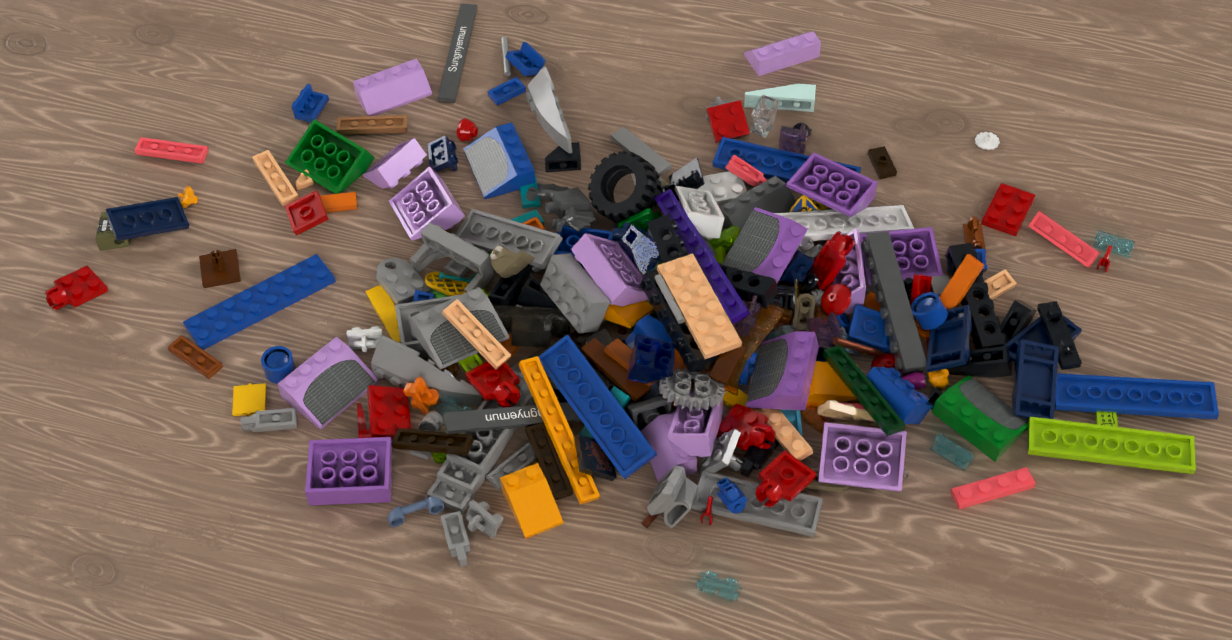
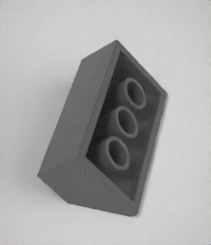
(769, 196)

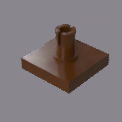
(219, 268)

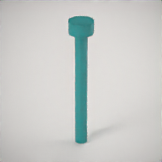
(442, 275)

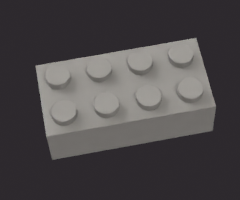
(575, 293)

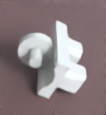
(364, 338)

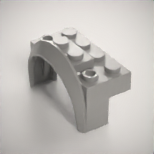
(443, 244)

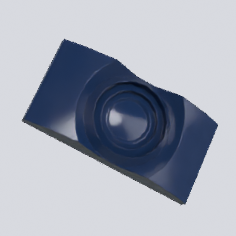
(1037, 333)
(950, 340)
(1035, 380)

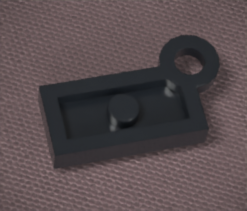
(810, 281)

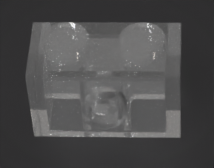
(763, 116)

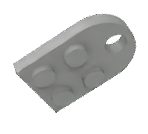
(401, 281)

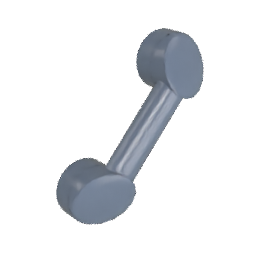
(396, 516)

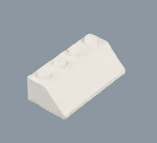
(702, 211)

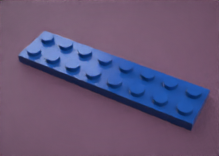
(765, 159)
(259, 302)
(1136, 396)
(596, 407)

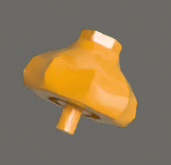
(187, 197)
(939, 378)

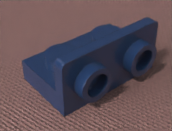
(442, 154)

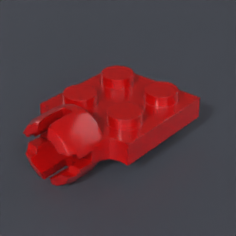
(832, 259)
(75, 289)
(495, 384)
(751, 426)
(783, 479)

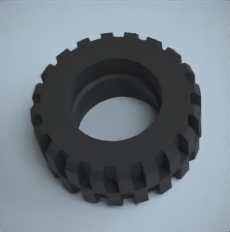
(606, 178)

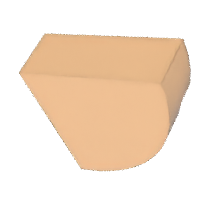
(303, 181)

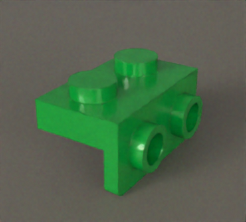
(640, 219)

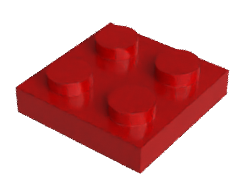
(728, 121)
(306, 212)

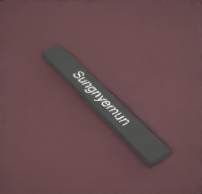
(457, 53)
(500, 418)

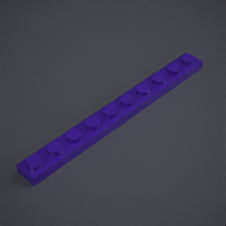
(695, 245)

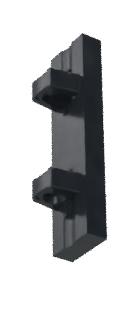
(1059, 335)

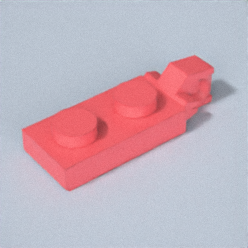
(745, 171)

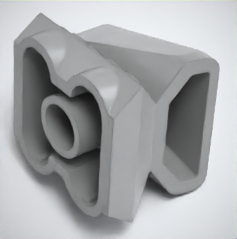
(673, 496)

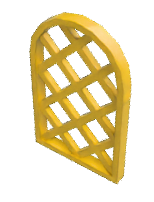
(445, 290)

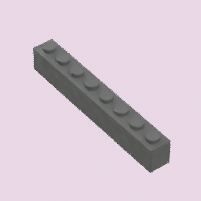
(894, 303)

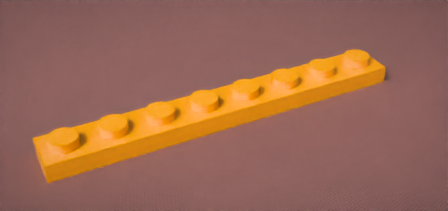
(558, 428)

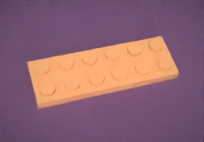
(699, 306)

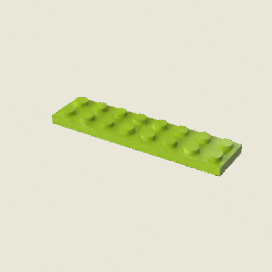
(1111, 445)

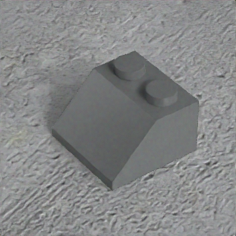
(647, 410)

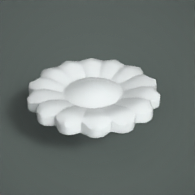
(987, 141)

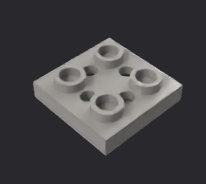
(723, 454)

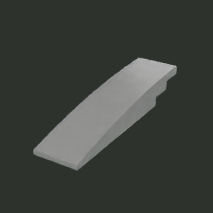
(462, 474)

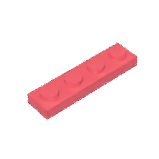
(171, 150)
(1064, 239)
(993, 488)

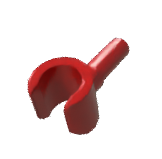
(1105, 260)
(708, 510)

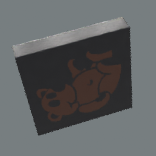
(593, 459)

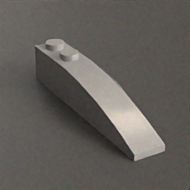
(547, 109)
(402, 366)

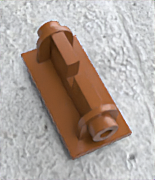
(974, 234)

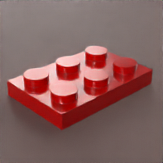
(1008, 209)
(387, 411)

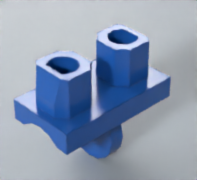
(731, 496)

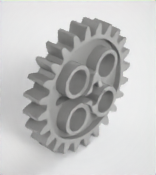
(705, 390)

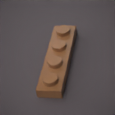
(372, 124)

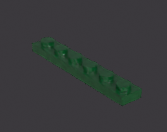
(864, 390)

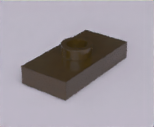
(882, 162)

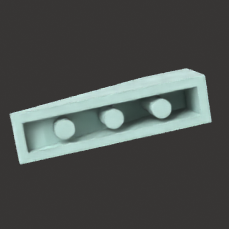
(790, 97)

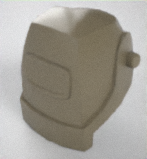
(507, 262)

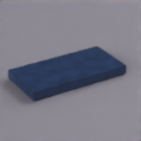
(147, 218)

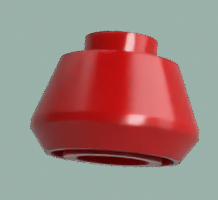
(466, 130)

